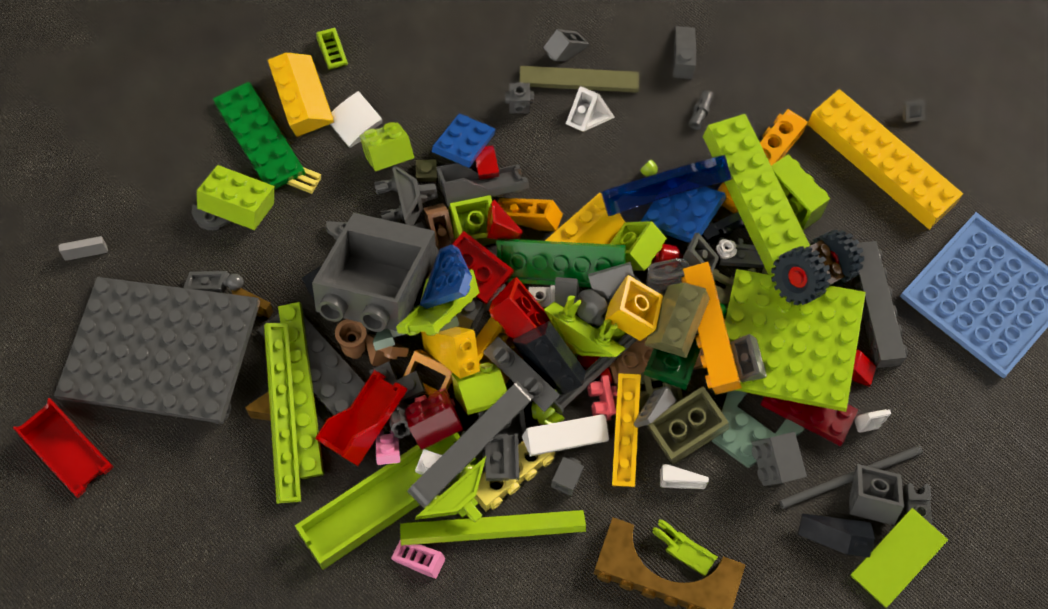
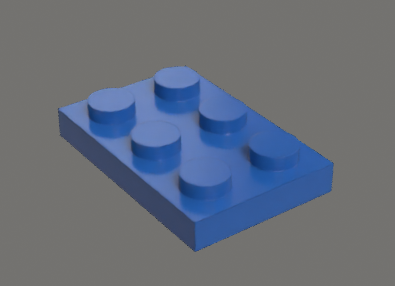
(463, 140)

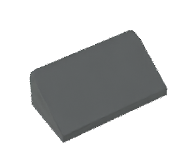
(748, 358)

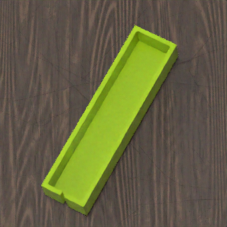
(755, 189)
(366, 507)

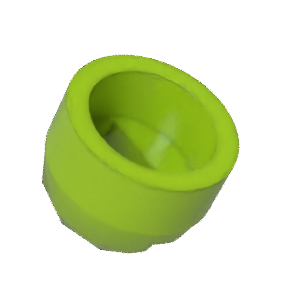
(649, 168)

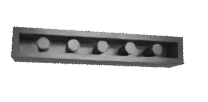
(878, 310)

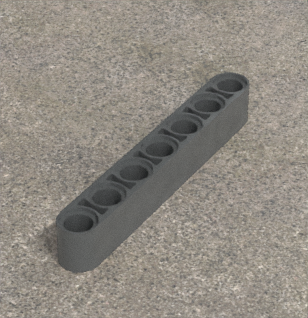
(470, 444)

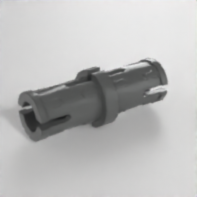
(701, 109)

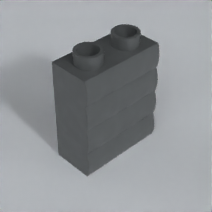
(374, 272)

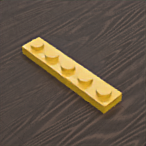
(625, 432)

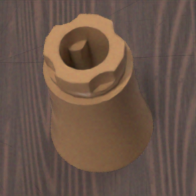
(351, 338)

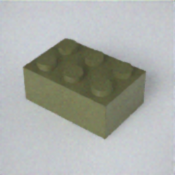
(688, 425)

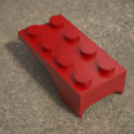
(357, 427)
(63, 448)

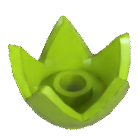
(546, 417)

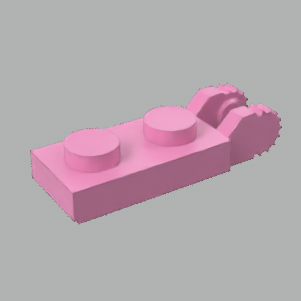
(387, 448)

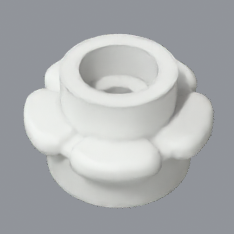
(722, 252)

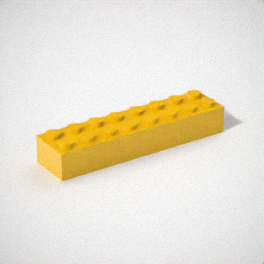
(884, 159)

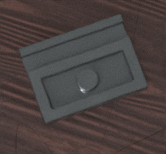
(502, 458)

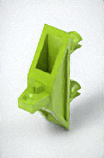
(581, 336)
(459, 497)

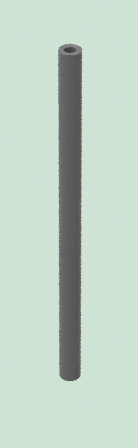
(844, 479)

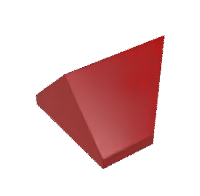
(500, 224)

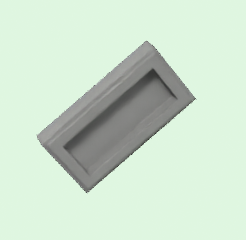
(83, 248)

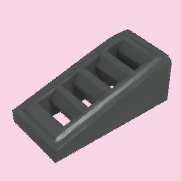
(657, 403)

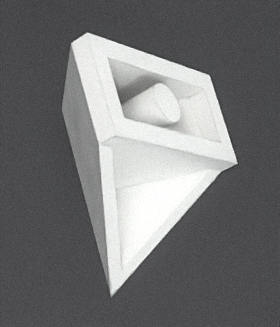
(588, 110)

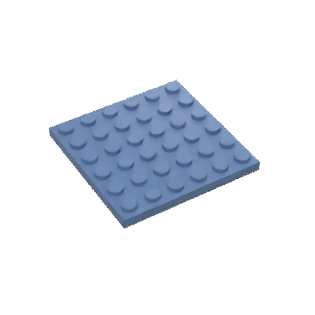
(984, 294)

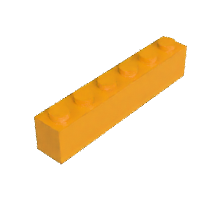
(713, 334)

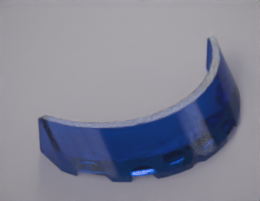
(665, 184)

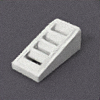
(871, 420)
(678, 478)

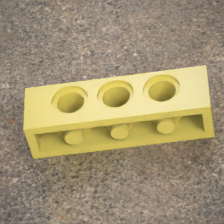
(492, 498)

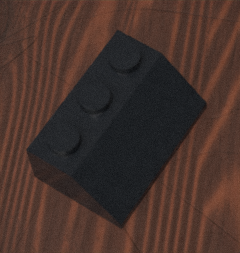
(551, 358)

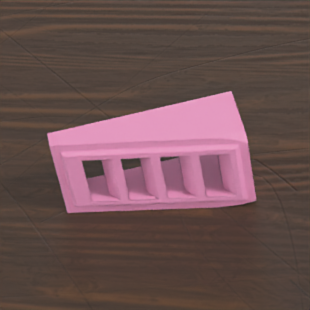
(431, 565)

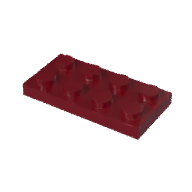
(822, 421)

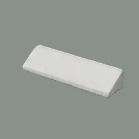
(566, 435)

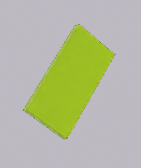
(899, 557)

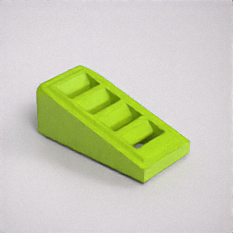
(326, 35)

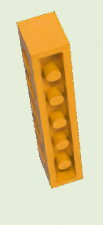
(792, 126)

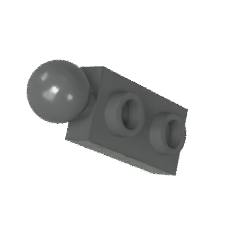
(213, 281)

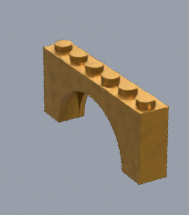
(622, 565)

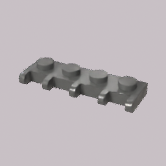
(745, 257)

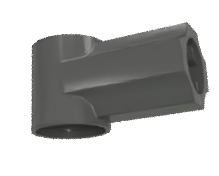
(398, 421)

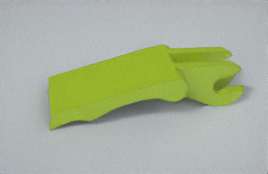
(685, 549)

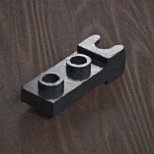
(722, 228)

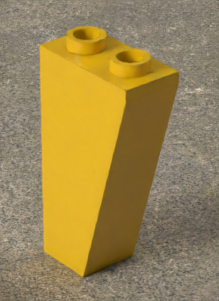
(454, 349)

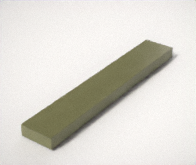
(574, 78)

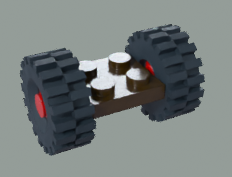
(808, 271)

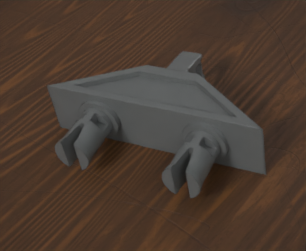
(410, 196)
(520, 371)

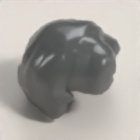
(591, 307)

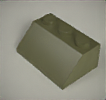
(679, 319)

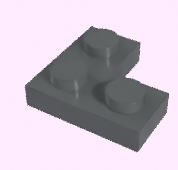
(411, 381)

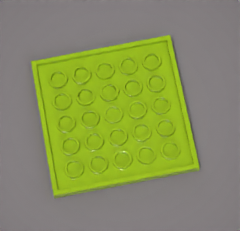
(802, 347)

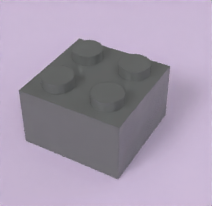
(778, 459)

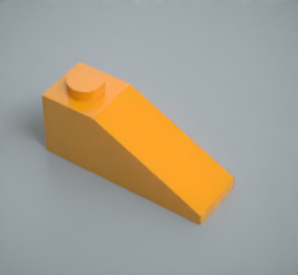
(533, 213)

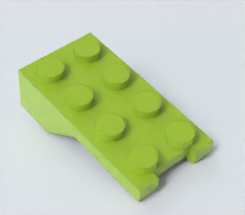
(434, 318)

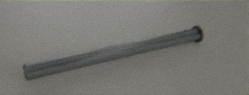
(592, 373)

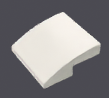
(354, 118)

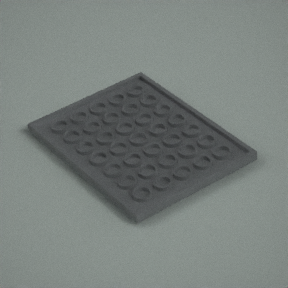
(158, 349)

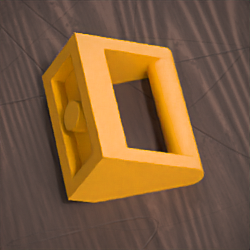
(426, 359)

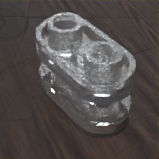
(665, 273)

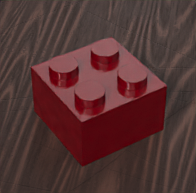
(433, 419)

